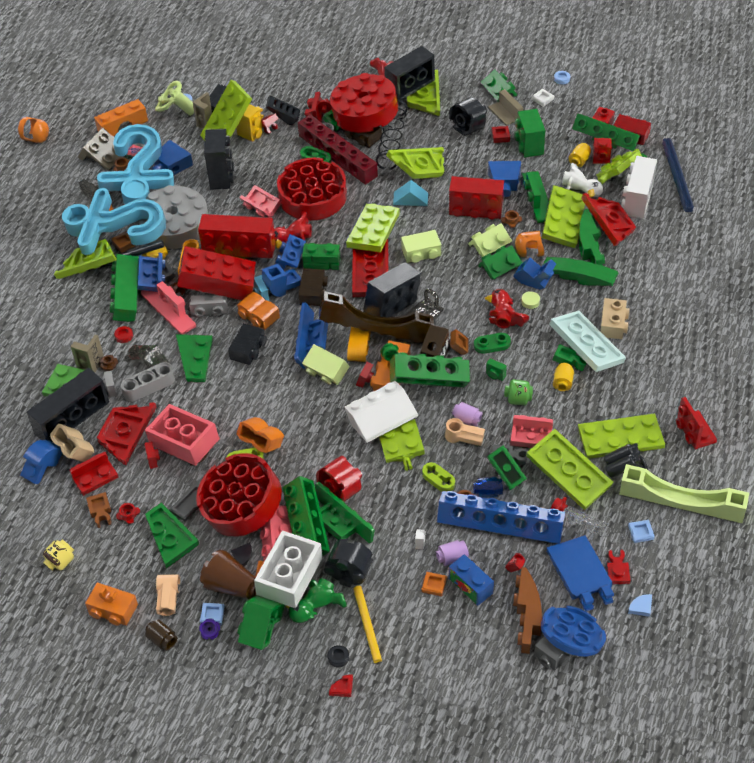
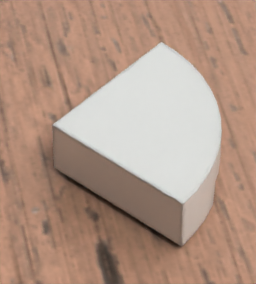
(420, 539)

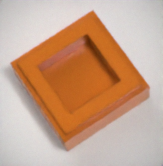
(434, 583)

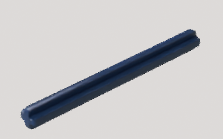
(678, 175)

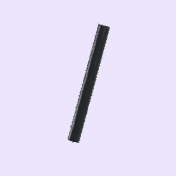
(142, 250)

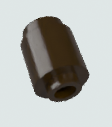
(160, 635)

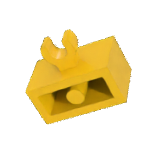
(250, 124)

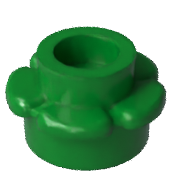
(389, 351)

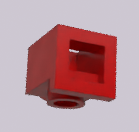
(602, 150)

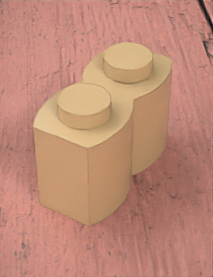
(72, 443)

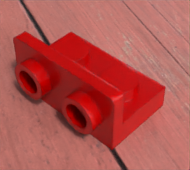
(93, 473)

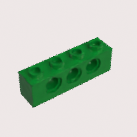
(439, 377)

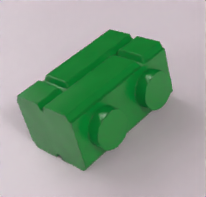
(321, 256)
(506, 467)

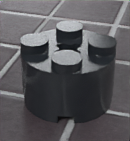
(468, 112)
(349, 562)

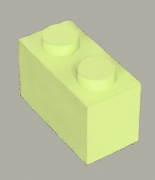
(421, 246)
(325, 364)

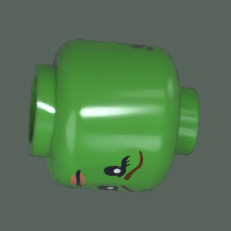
(518, 392)

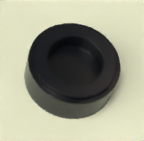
(338, 656)

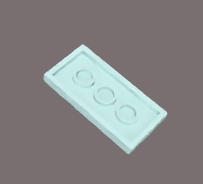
(587, 341)

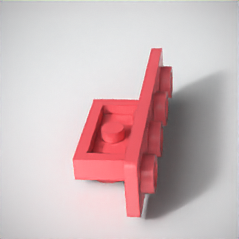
(170, 307)
(272, 529)

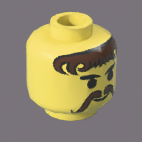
(58, 555)

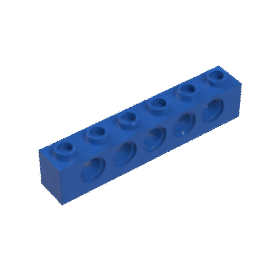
(492, 522)

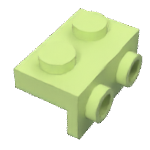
(490, 240)

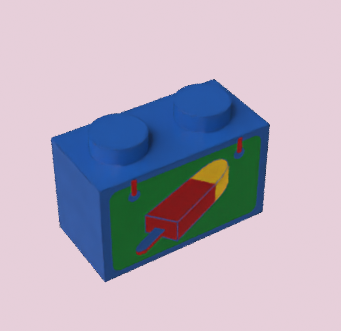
(471, 579)

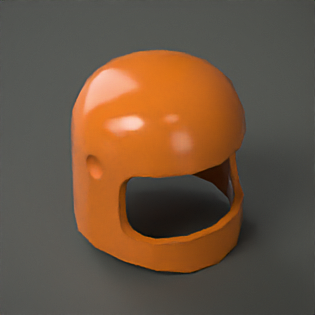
(38, 128)
(528, 240)

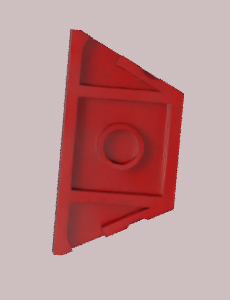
(610, 217)
(124, 429)

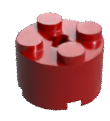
(340, 475)

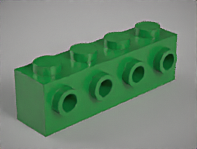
(125, 288)
(305, 511)

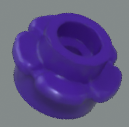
(203, 628)

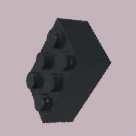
(411, 72)
(218, 159)
(392, 291)

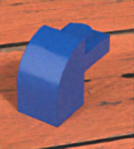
(533, 274)
(280, 281)
(39, 456)

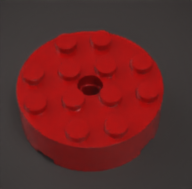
(364, 102)
(312, 188)
(239, 495)

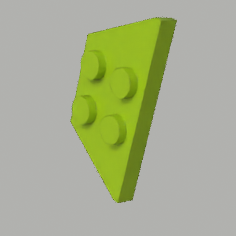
(427, 98)
(419, 162)
(80, 263)

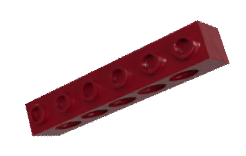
(341, 151)

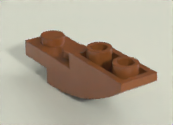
(529, 607)

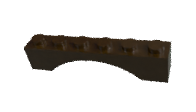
(338, 310)

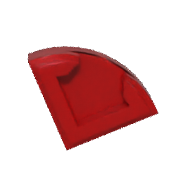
(515, 563)
(342, 687)

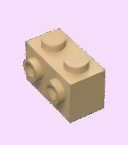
(613, 318)

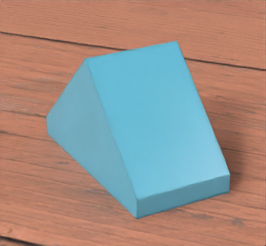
(410, 195)

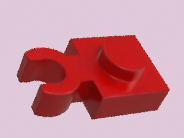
(617, 570)

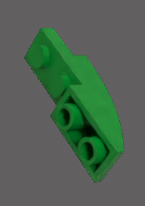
(589, 239)

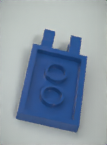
(581, 571)

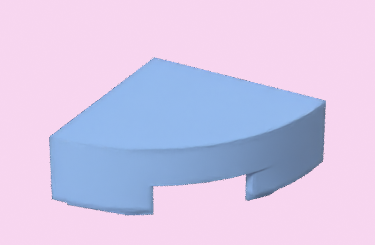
(641, 605)

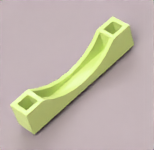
(722, 503)

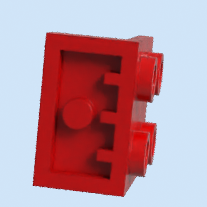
(694, 426)

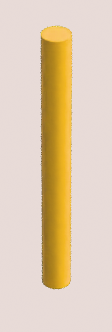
(367, 624)

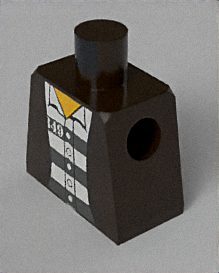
(437, 339)

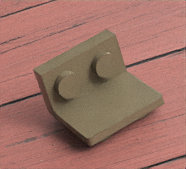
(100, 149)

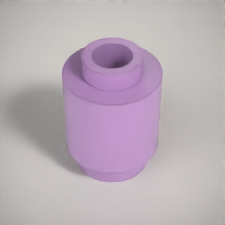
(467, 414)
(450, 552)

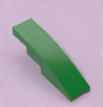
(584, 272)

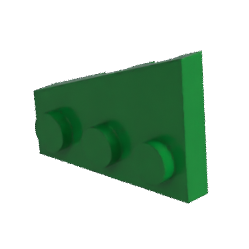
(195, 355)
(170, 535)

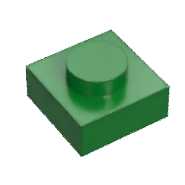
(496, 370)

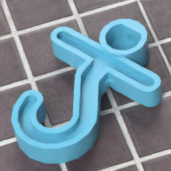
(136, 178)
(91, 222)

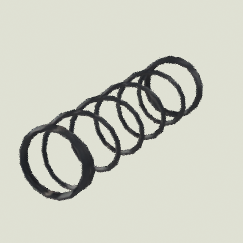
(381, 153)

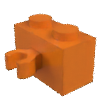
(111, 604)

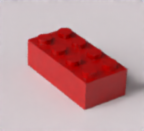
(237, 235)
(216, 273)

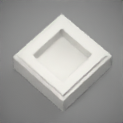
(542, 97)

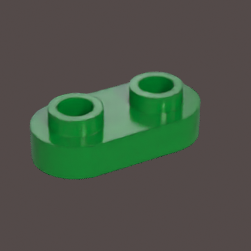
(312, 152)
(492, 343)

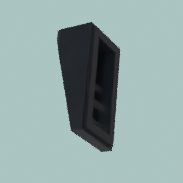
(283, 110)

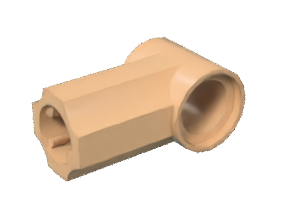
(457, 431)
(167, 593)

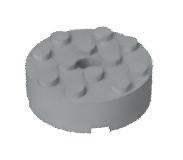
(182, 213)

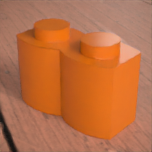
(258, 310)
(262, 436)

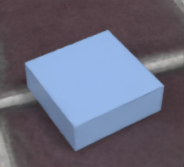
(641, 531)
(213, 611)

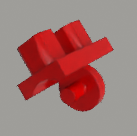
(317, 106)

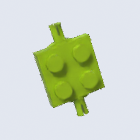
(617, 166)
(402, 444)

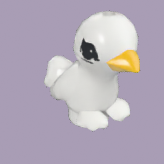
(577, 181)

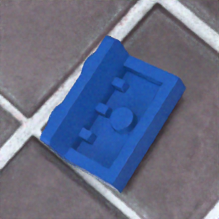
(290, 252)
(150, 272)

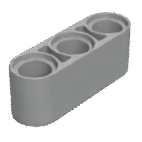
(147, 382)

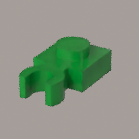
(566, 355)

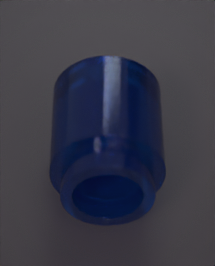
(488, 487)

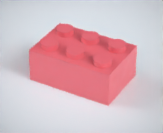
(182, 434)

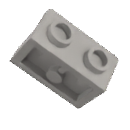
(208, 304)

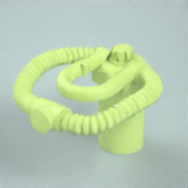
(177, 98)

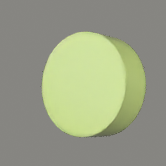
(530, 300)

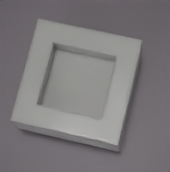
(109, 384)

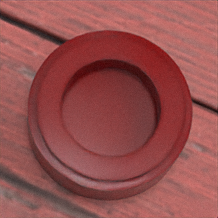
(123, 334)

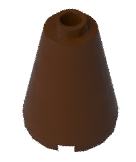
(227, 576)

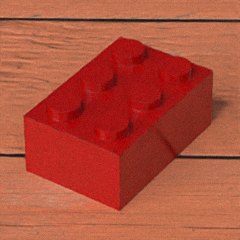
(476, 197)

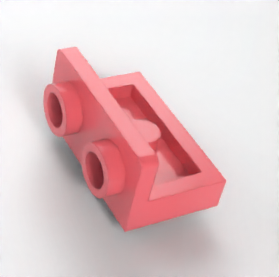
(261, 201)
(529, 430)

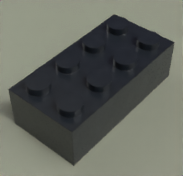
(69, 404)

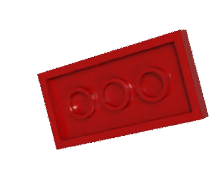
(366, 267)

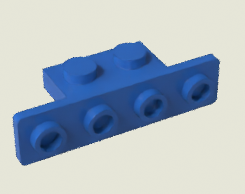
(309, 333)

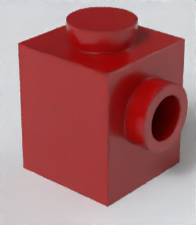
(604, 115)

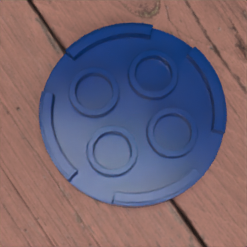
(573, 631)

